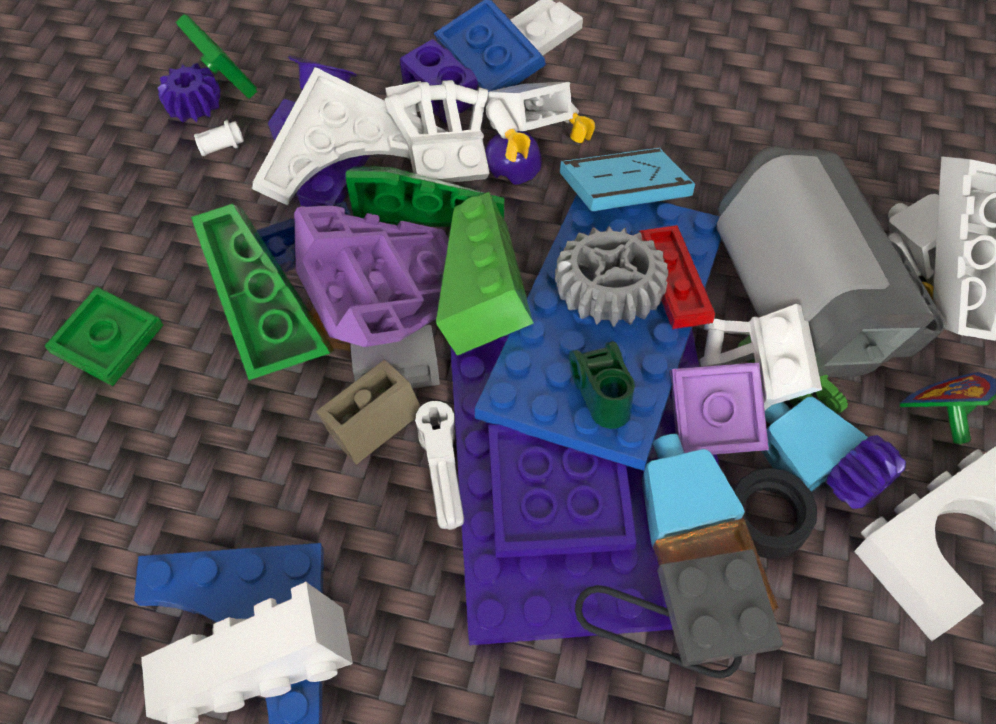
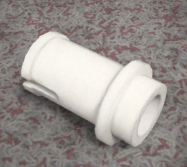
(219, 138)

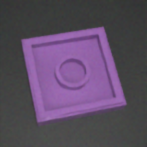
(719, 408)

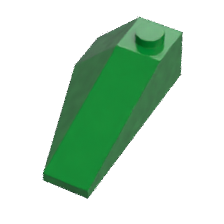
(406, 196)

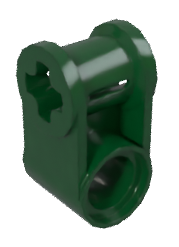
(604, 384)

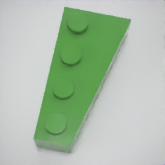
(481, 279)

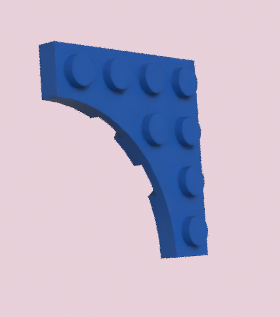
(229, 585)

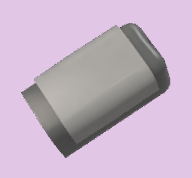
(813, 241)

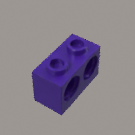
(433, 65)

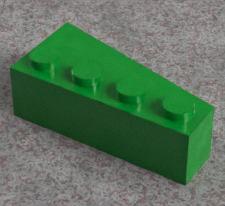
(257, 297)

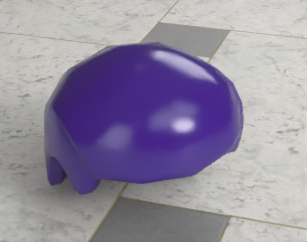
(517, 171)

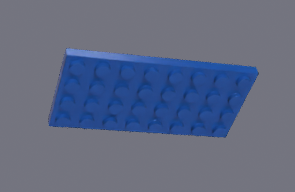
(533, 379)

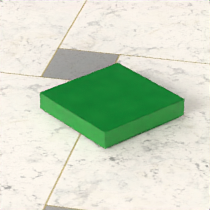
(104, 336)

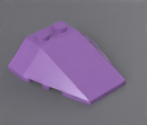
(369, 276)

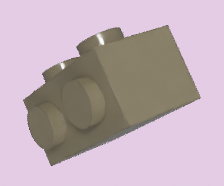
(370, 411)

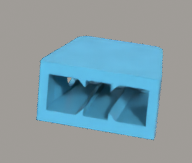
(808, 440)
(686, 491)

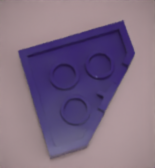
(329, 184)

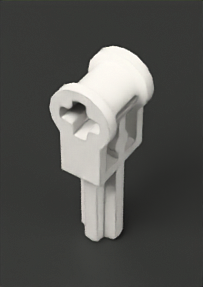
(441, 461)

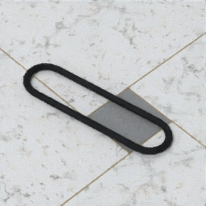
(639, 646)

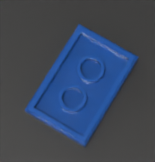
(490, 47)

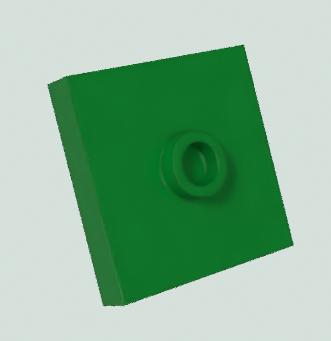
(215, 57)

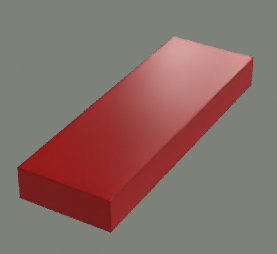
(685, 295)

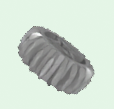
(611, 275)

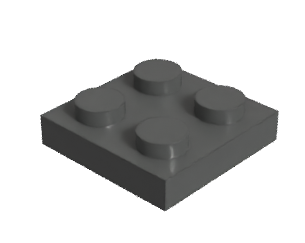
(719, 607)

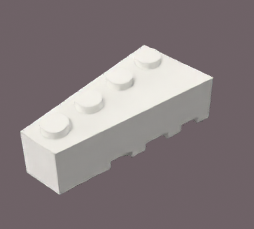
(966, 248)

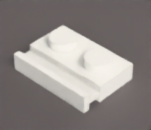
(547, 24)

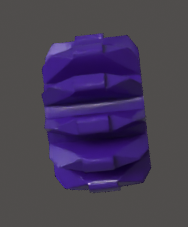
(189, 92)
(866, 472)

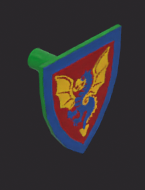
(960, 397)

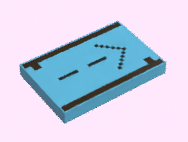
(626, 179)

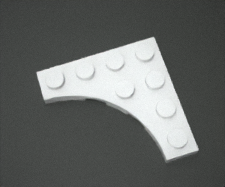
(325, 127)

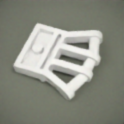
(443, 155)
(778, 344)

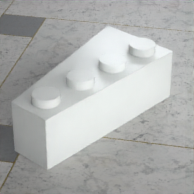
(247, 658)

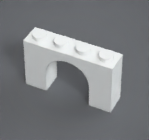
(906, 550)

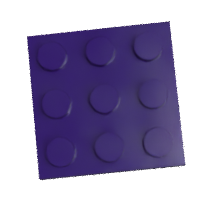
(556, 498)

